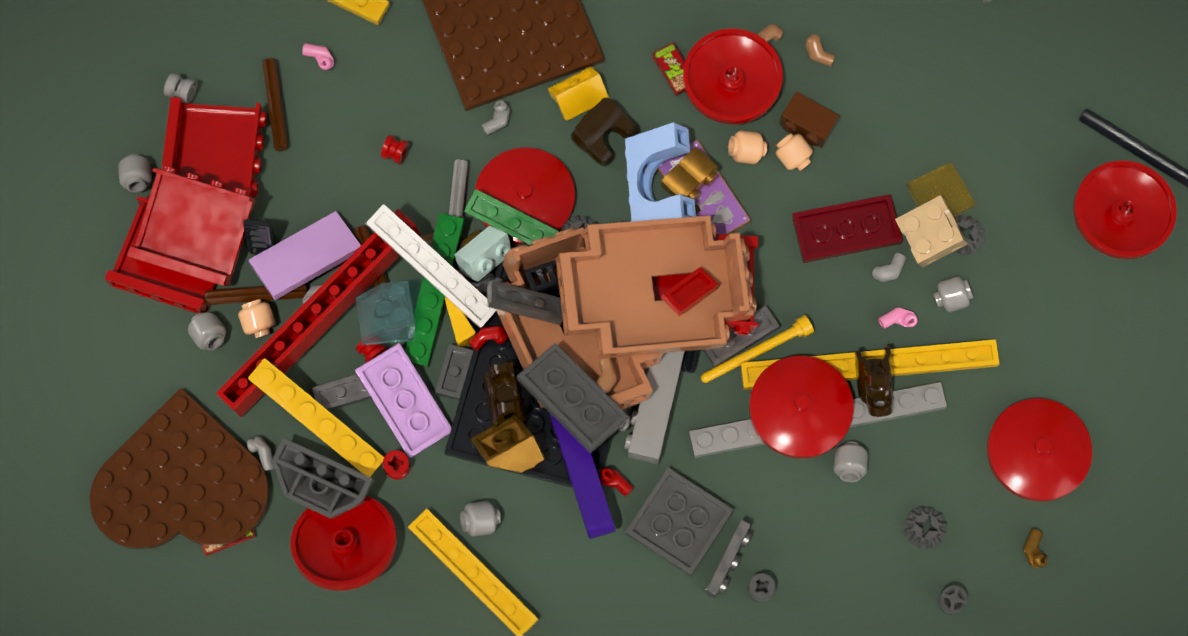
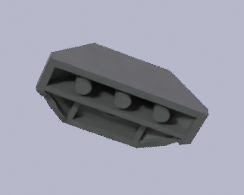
(318, 481)

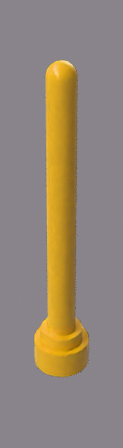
(800, 328)

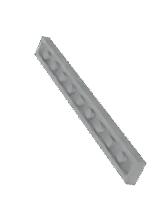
(742, 434)

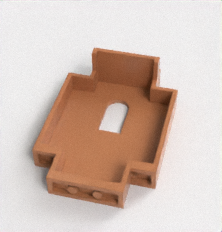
(612, 287)
(533, 336)

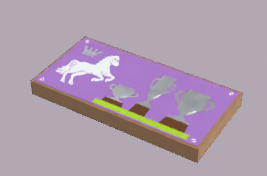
(714, 200)

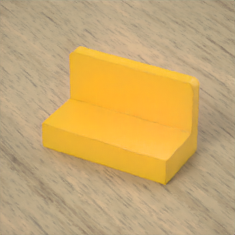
(578, 93)

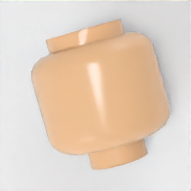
(747, 147)
(794, 152)
(256, 318)

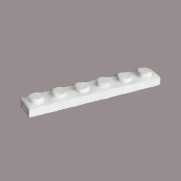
(430, 265)

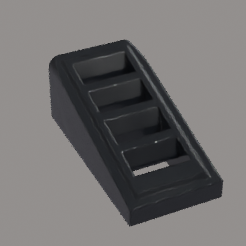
(258, 235)
(538, 272)

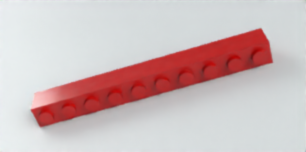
(313, 317)

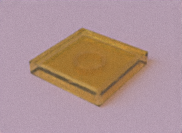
(943, 182)

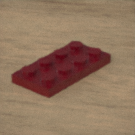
(846, 228)

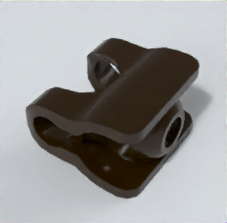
(598, 121)
(875, 382)
(503, 393)

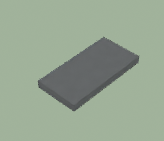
(572, 397)

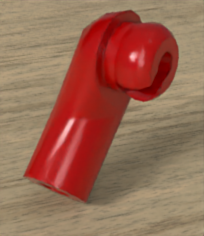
(488, 333)
(614, 479)

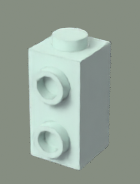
(483, 253)

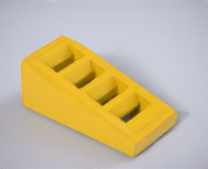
(462, 328)

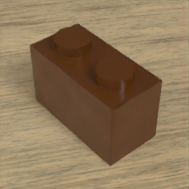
(809, 120)

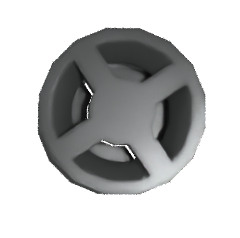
(758, 591)
(955, 595)

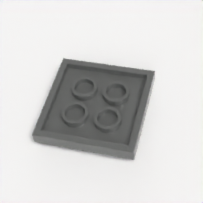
(679, 521)

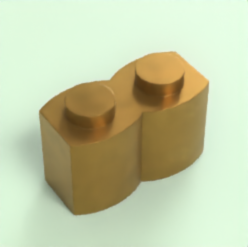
(690, 175)

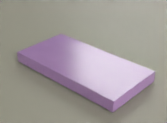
(304, 255)
(404, 400)

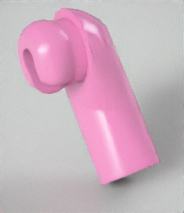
(321, 54)
(898, 316)

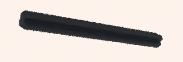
(1135, 146)

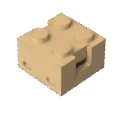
(931, 231)

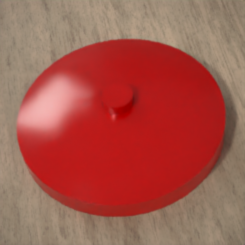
(732, 76)
(531, 184)
(1124, 209)
(801, 407)
(1039, 450)
(345, 549)

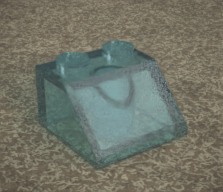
(386, 314)

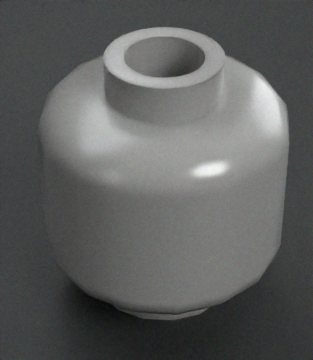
(135, 173)
(953, 294)
(206, 331)
(850, 462)
(479, 518)

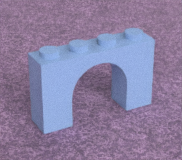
(644, 155)

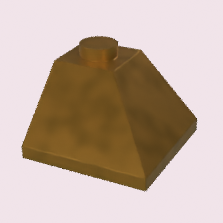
(508, 446)

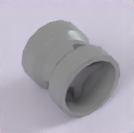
(181, 88)

